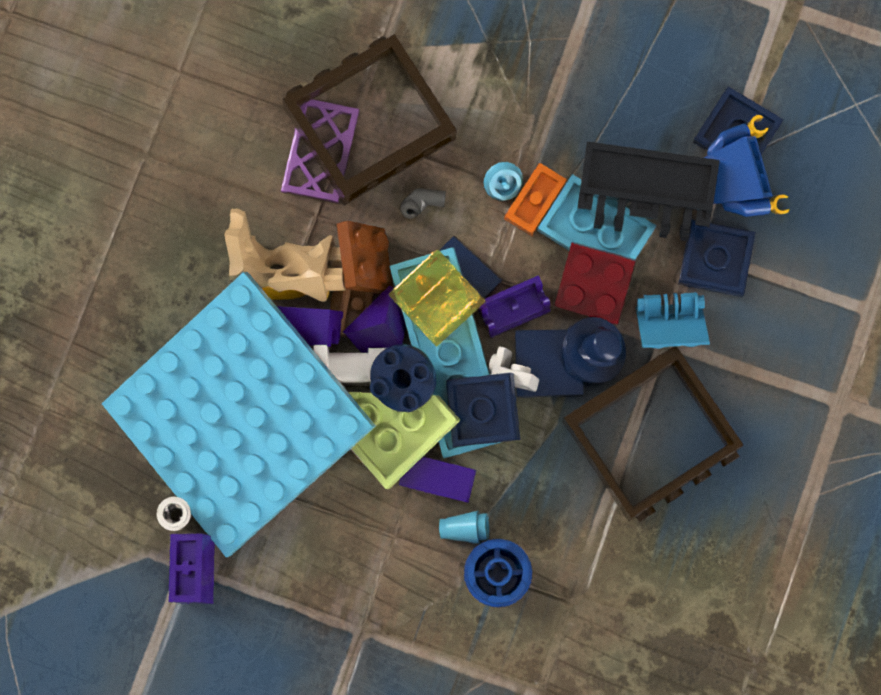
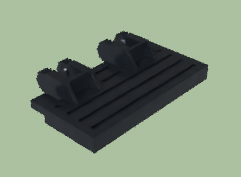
(648, 181)

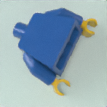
(741, 176)

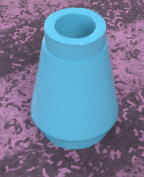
(467, 527)

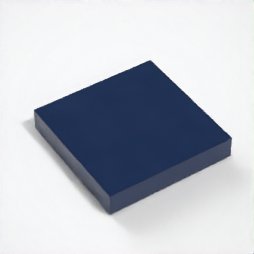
(735, 110)
(717, 259)
(544, 355)
(484, 408)

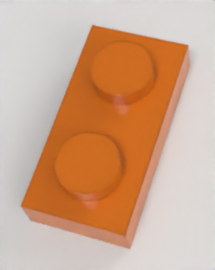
(535, 199)

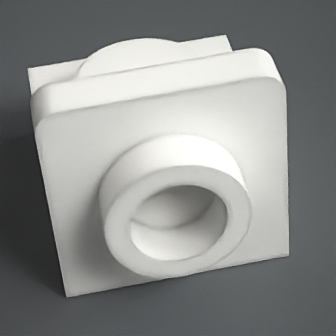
(500, 364)

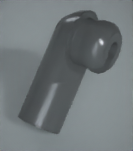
(419, 200)

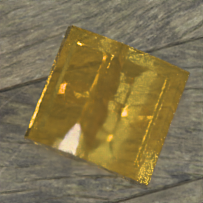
(437, 297)

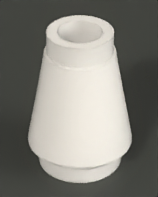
(165, 509)

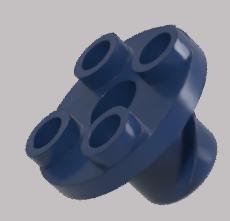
(594, 350)
(402, 378)

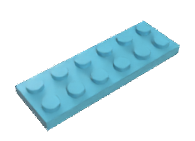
(454, 358)

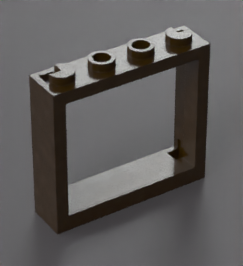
(396, 162)
(697, 474)

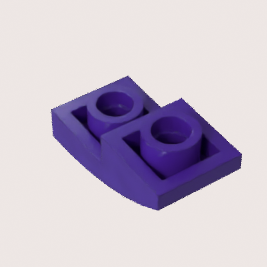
(440, 479)

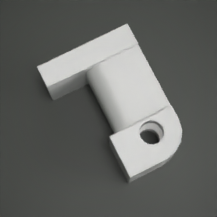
(349, 368)

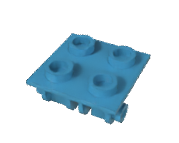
(672, 324)

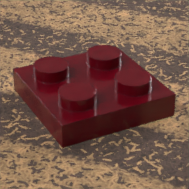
(595, 282)

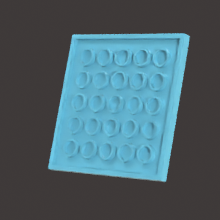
(238, 414)

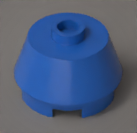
(498, 573)

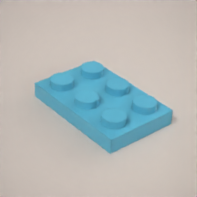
(568, 224)

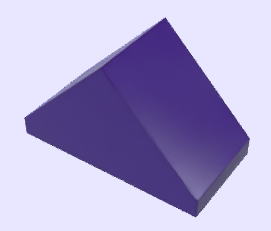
(378, 325)

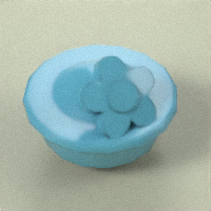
(503, 181)

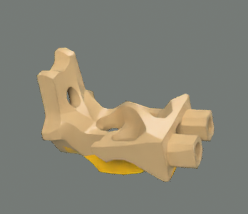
(305, 271)

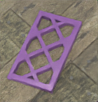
(345, 138)

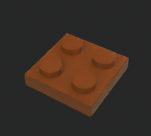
(364, 257)

